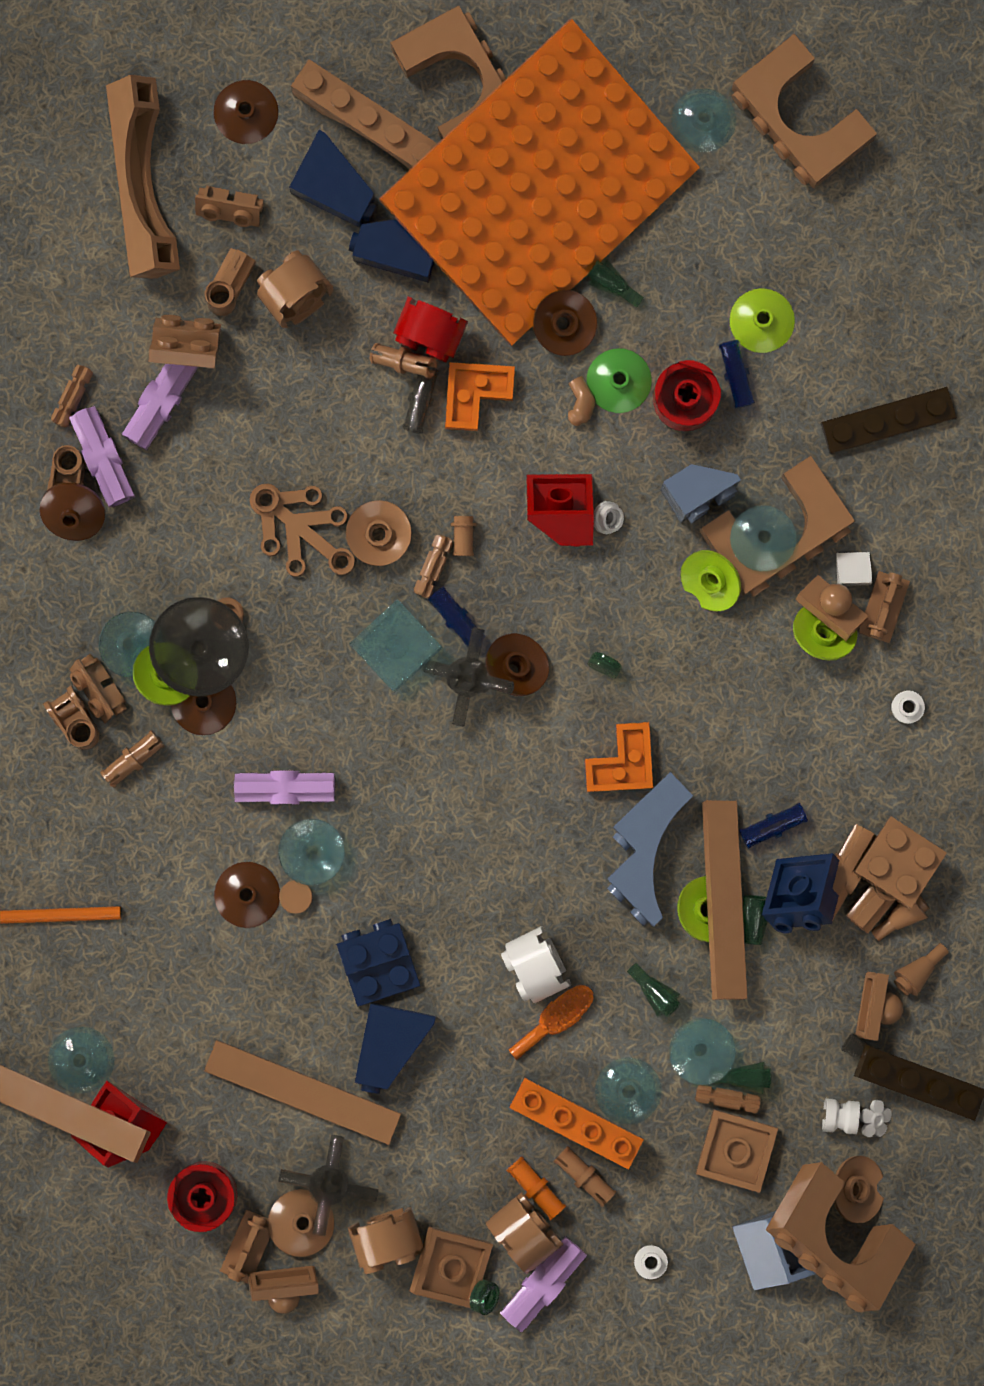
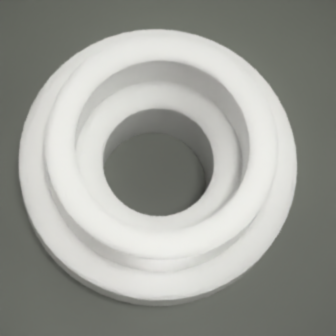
(614, 520)
(900, 714)
(643, 1254)

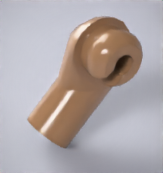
(584, 402)

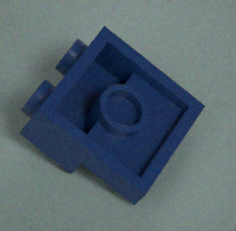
(802, 893)
(377, 962)

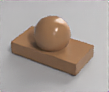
(832, 606)
(877, 1006)
(283, 1287)

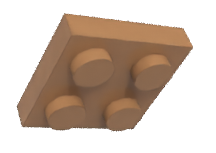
(900, 862)
(736, 1150)
(450, 1266)

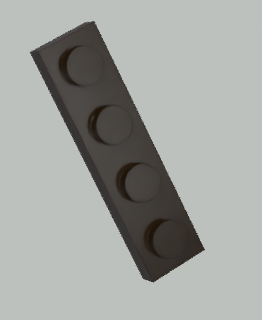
(888, 420)
(919, 1082)

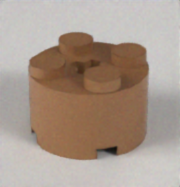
(293, 289)
(524, 1233)
(386, 1239)

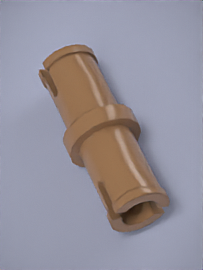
(403, 360)
(132, 759)
(585, 1176)

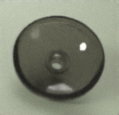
(205, 623)

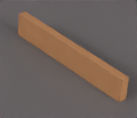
(724, 900)
(302, 1092)
(72, 1115)

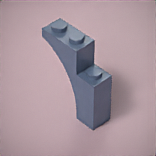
(642, 832)

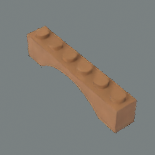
(359, 113)
(133, 116)

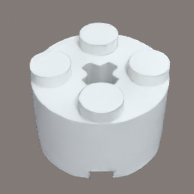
(535, 965)

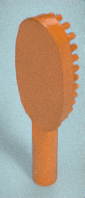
(556, 1017)

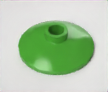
(618, 397)

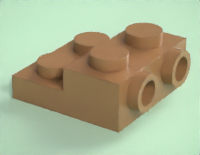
(185, 341)

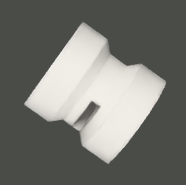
(841, 1116)

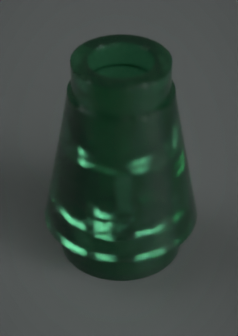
(753, 921)

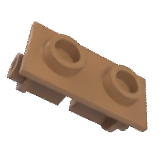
(214, 204)
(884, 606)
(89, 679)
(246, 1247)

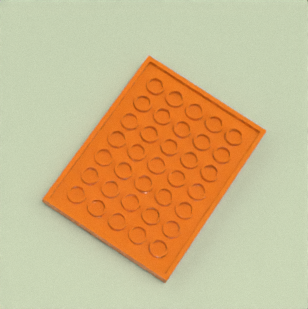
(539, 181)

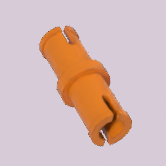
(536, 1188)

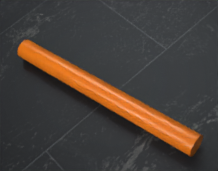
(60, 915)

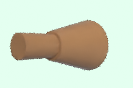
(901, 918)
(915, 974)

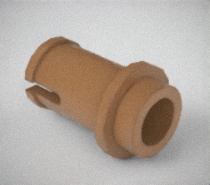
(463, 535)

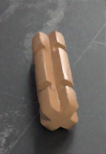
(72, 395)
(433, 566)
(728, 1098)

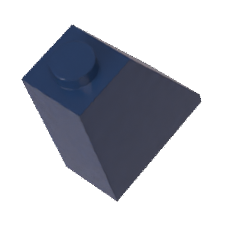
(332, 183)
(392, 249)
(388, 1044)

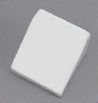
(853, 568)

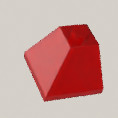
(562, 507)
(120, 1104)

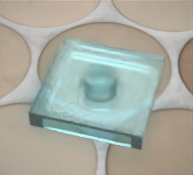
(395, 645)

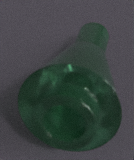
(608, 279)
(660, 996)
(750, 1077)

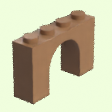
(448, 38)
(811, 155)
(823, 516)
(801, 1230)

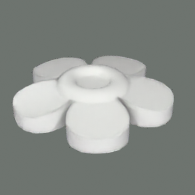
(875, 1119)

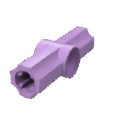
(157, 403)
(101, 457)
(284, 787)
(543, 1285)

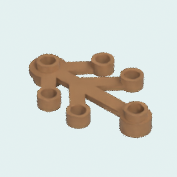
(298, 526)

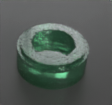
(604, 664)
(484, 1297)

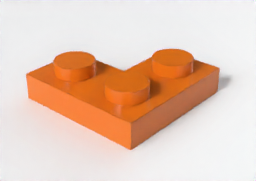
(471, 383)
(632, 766)

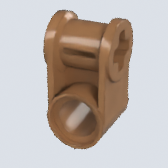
(60, 475)
(70, 714)

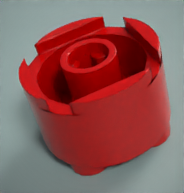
(429, 328)
(674, 381)
(187, 1207)

